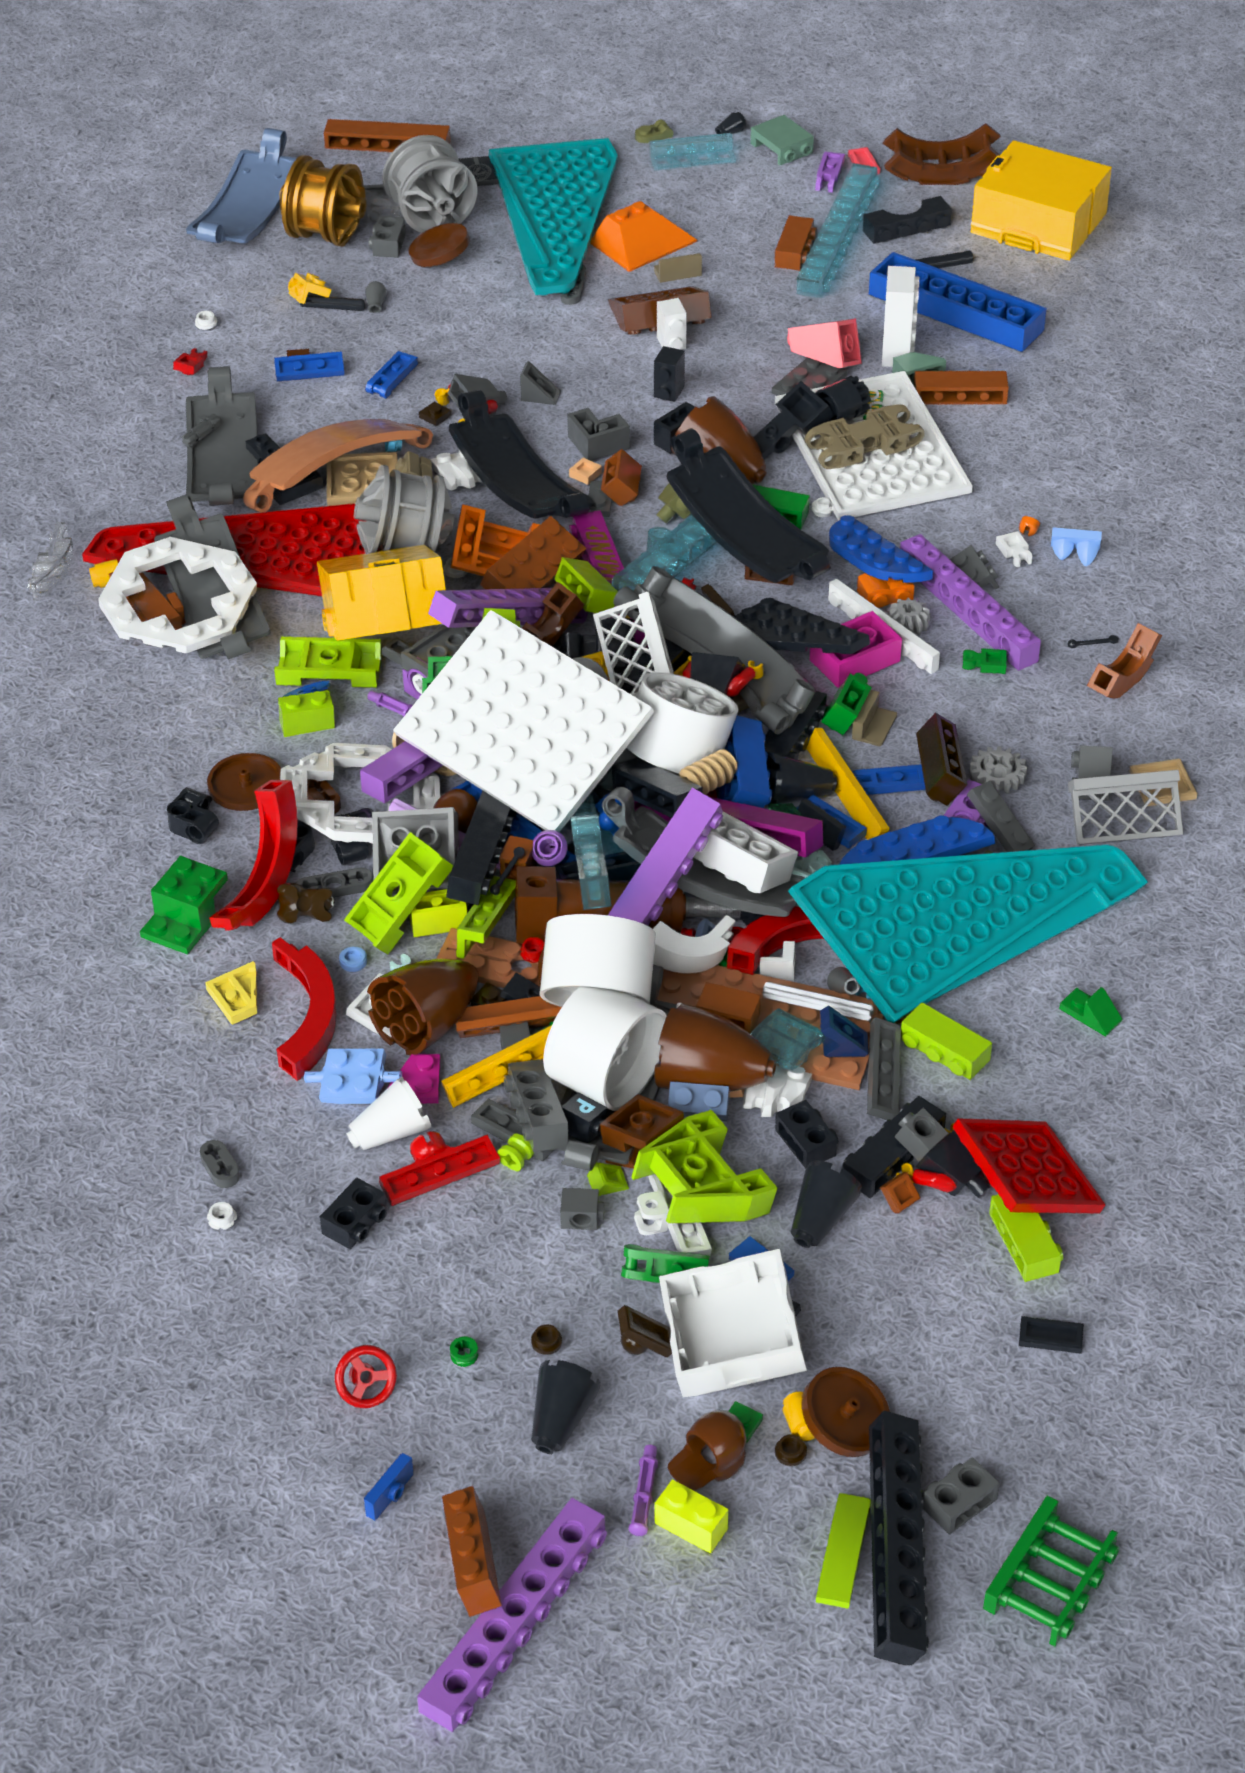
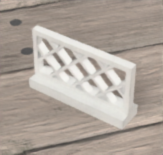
(653, 637)

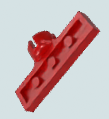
(437, 1166)

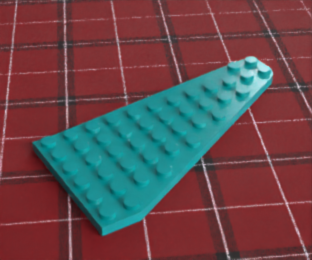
(554, 204)
(943, 921)

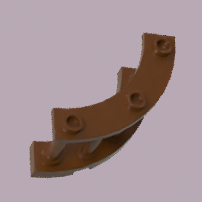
(911, 152)

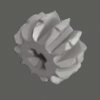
(911, 615)

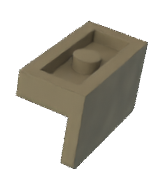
(679, 268)
(873, 722)

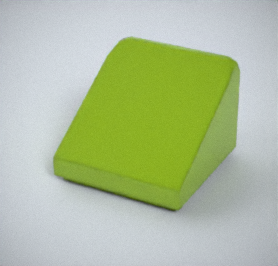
(607, 1178)

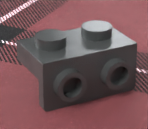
(974, 566)

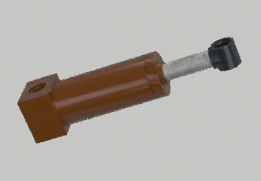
(544, 897)

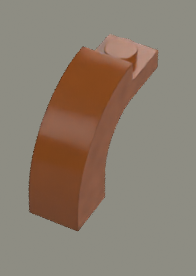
(1129, 667)

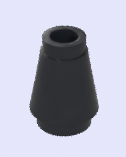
(732, 124)

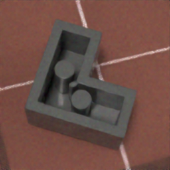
(598, 437)
(1090, 763)

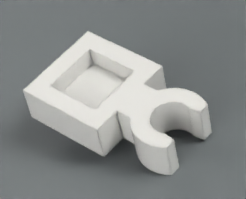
(1014, 546)

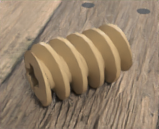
(711, 770)

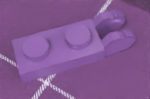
(829, 170)

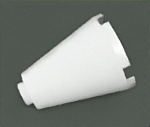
(389, 1118)

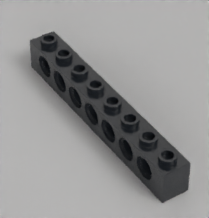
(897, 1540)

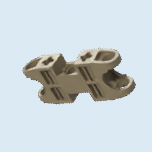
(864, 436)

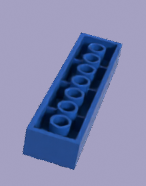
(967, 304)

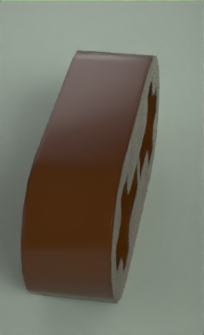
(326, 792)

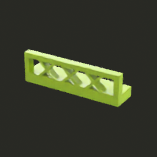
(484, 917)

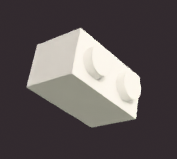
(671, 324)

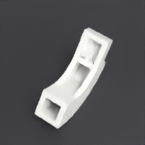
(691, 954)

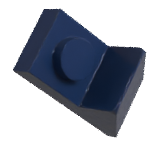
(842, 1035)

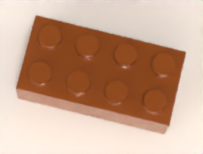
(534, 559)

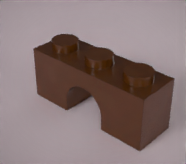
(559, 612)

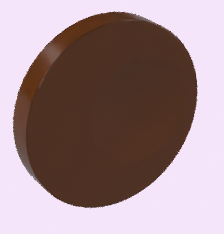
(439, 245)
(238, 776)
(840, 1408)

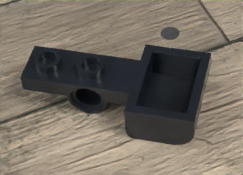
(798, 410)
(264, 446)
(580, 645)

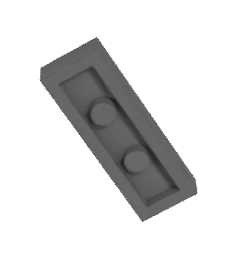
(1000, 818)
(501, 1123)

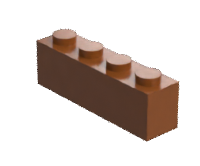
(962, 387)
(152, 604)
(471, 1551)

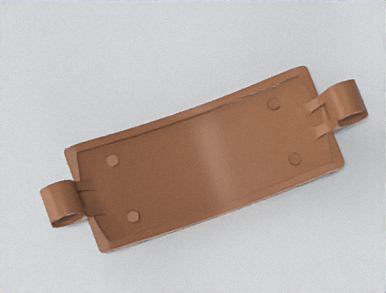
(318, 447)

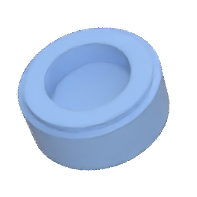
(353, 959)

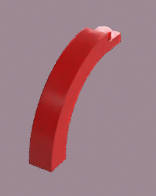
(273, 860)
(766, 937)
(315, 1034)

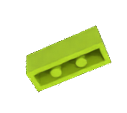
(587, 584)
(945, 1041)
(1027, 1241)

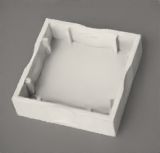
(732, 1324)

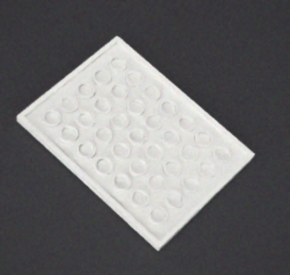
(894, 480)
(523, 722)

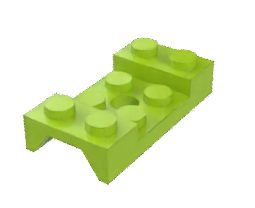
(350, 660)
(414, 869)

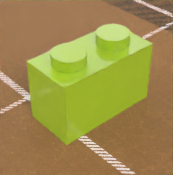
(306, 713)

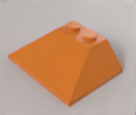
(638, 236)
(482, 543)

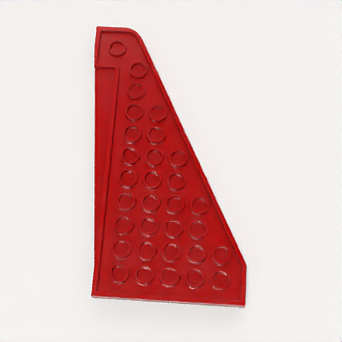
(273, 545)

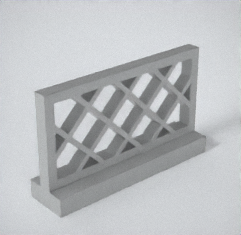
(1126, 783)

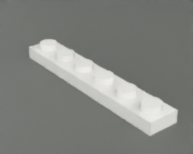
(912, 646)

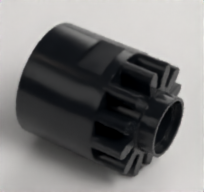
(846, 398)

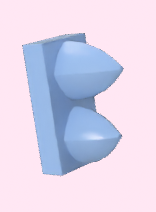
(1085, 542)

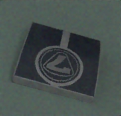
(481, 169)

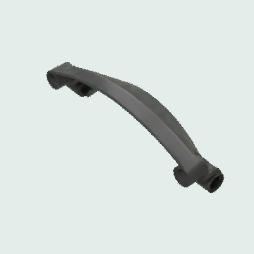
(706, 628)

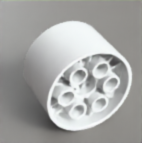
(686, 721)
(596, 953)
(604, 1045)

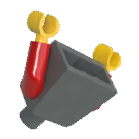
(465, 383)

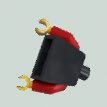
(722, 672)
(948, 1168)

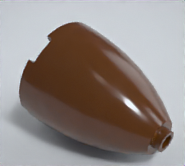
(723, 428)
(421, 1001)
(710, 1051)

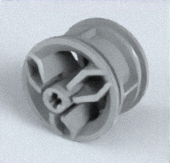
(426, 195)
(403, 512)

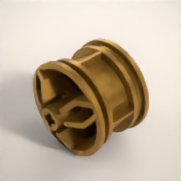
(322, 200)

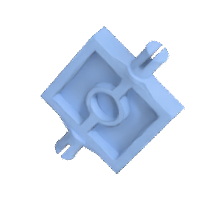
(352, 1076)

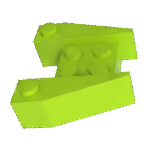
(699, 1178)

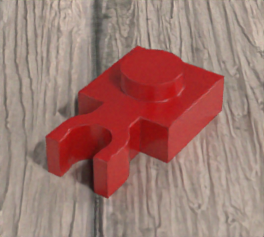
(190, 363)

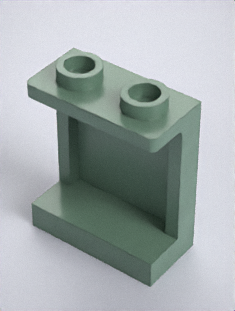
(783, 138)

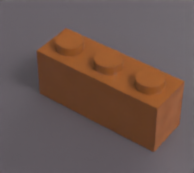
(795, 242)

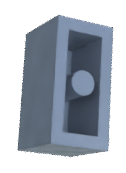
(699, 1098)

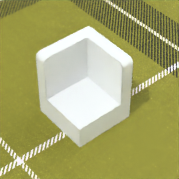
(780, 967)

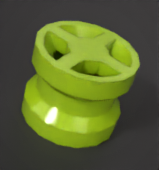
(515, 1152)

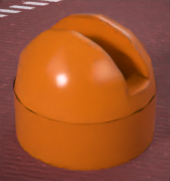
(1029, 523)

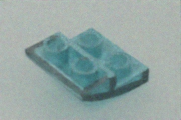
(788, 1038)

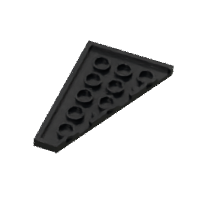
(797, 630)

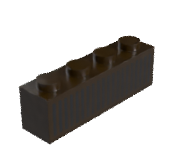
(941, 759)

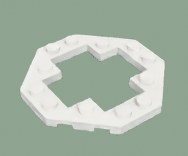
(159, 630)
(320, 767)

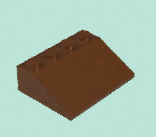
(640, 310)

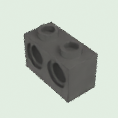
(388, 236)
(963, 1499)

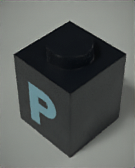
(584, 1117)

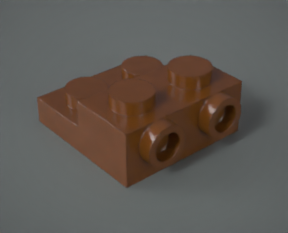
(638, 1123)

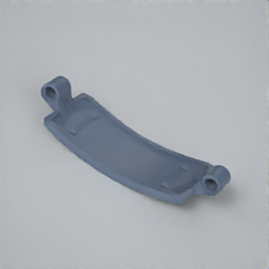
(248, 194)

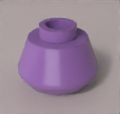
(549, 848)

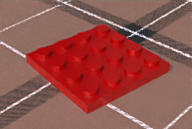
(1028, 1166)

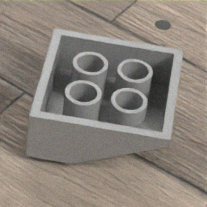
(434, 826)

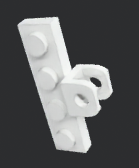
(686, 1236)

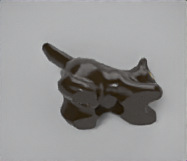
(301, 901)

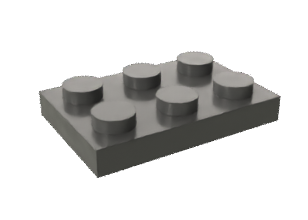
(812, 373)

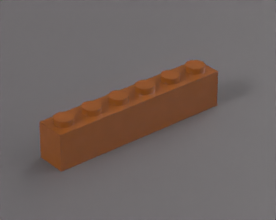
(376, 135)

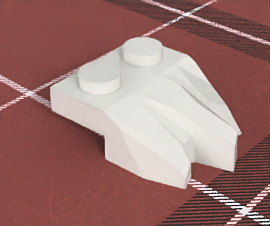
(454, 470)
(778, 1092)

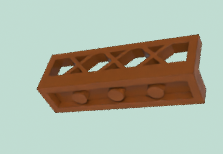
(487, 1018)

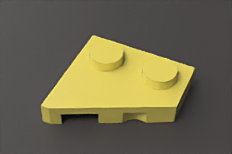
(236, 992)

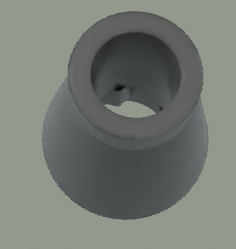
(375, 296)
(842, 981)

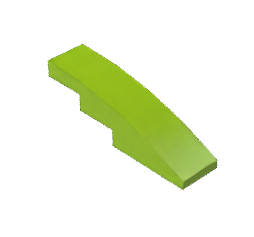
(843, 1551)

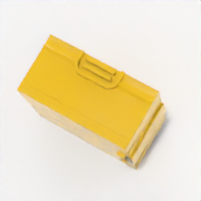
(1040, 200)
(379, 591)

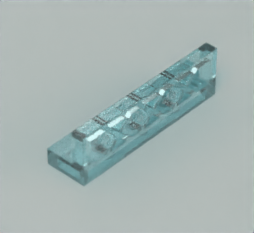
(691, 149)

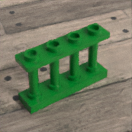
(1032, 1545)

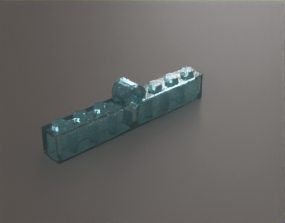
(666, 550)
(590, 856)

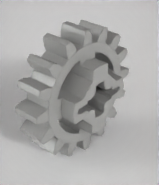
(998, 768)

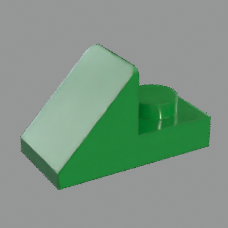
(1094, 1011)

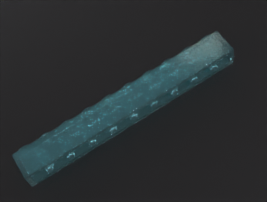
(837, 231)

